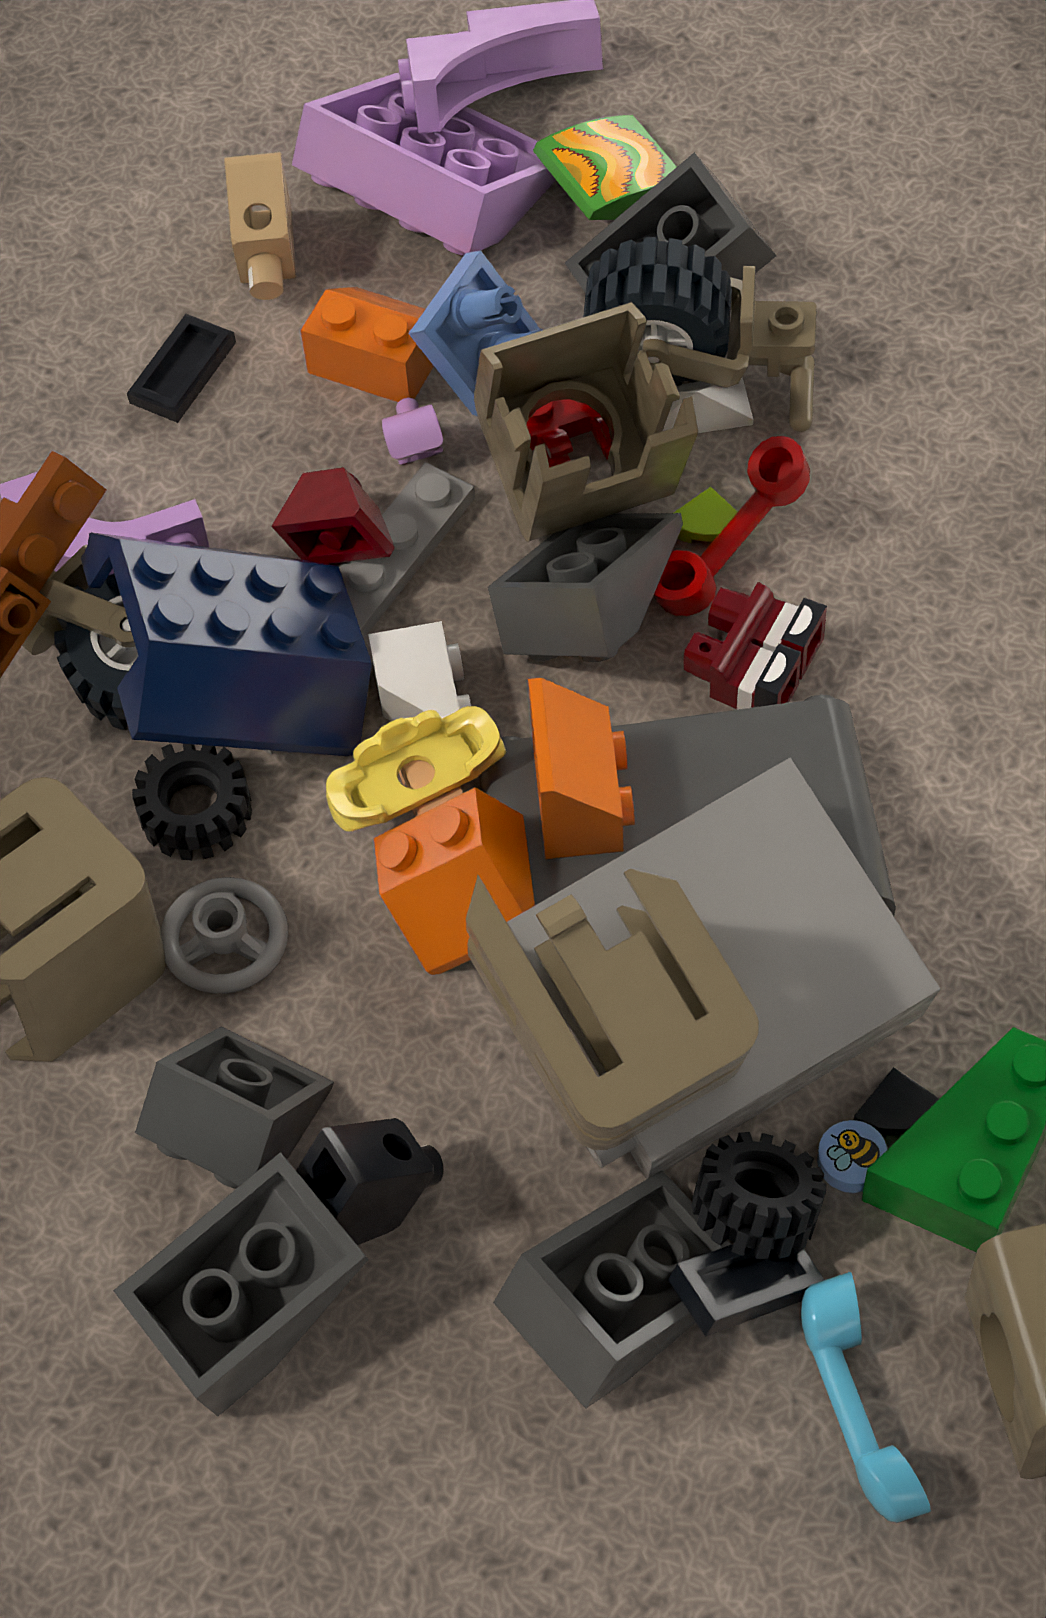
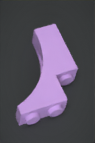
(496, 53)

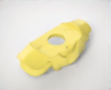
(455, 746)

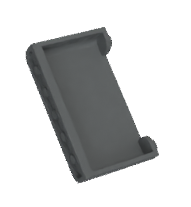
(699, 758)

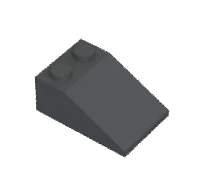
(684, 207)
(584, 587)
(243, 1284)
(600, 1289)

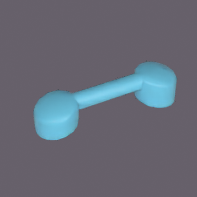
(833, 1325)

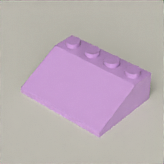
(451, 184)

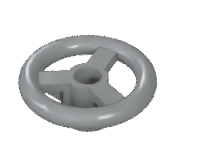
(215, 906)

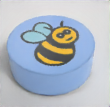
(848, 1152)

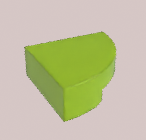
(705, 516)

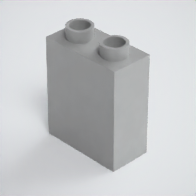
(794, 928)

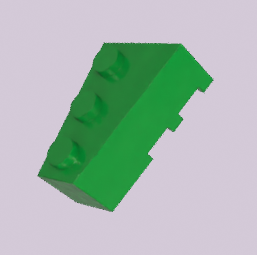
(971, 1149)

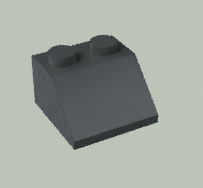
(229, 1105)

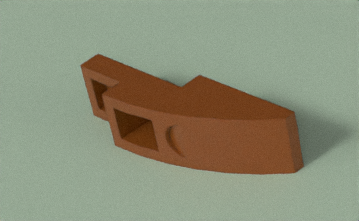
(34, 541)

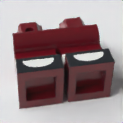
(764, 648)

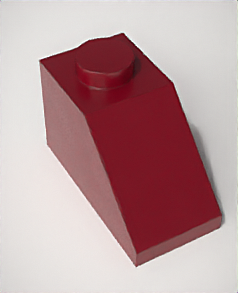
(332, 520)

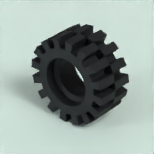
(200, 829)
(765, 1223)

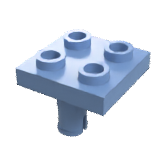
(466, 316)

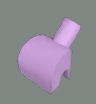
(412, 432)

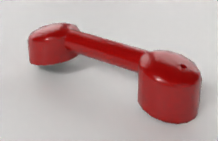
(779, 478)

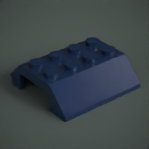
(236, 647)

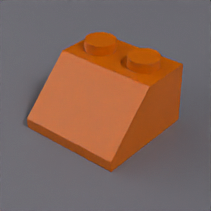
(365, 343)
(578, 773)
(432, 869)

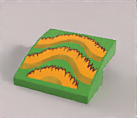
(604, 164)

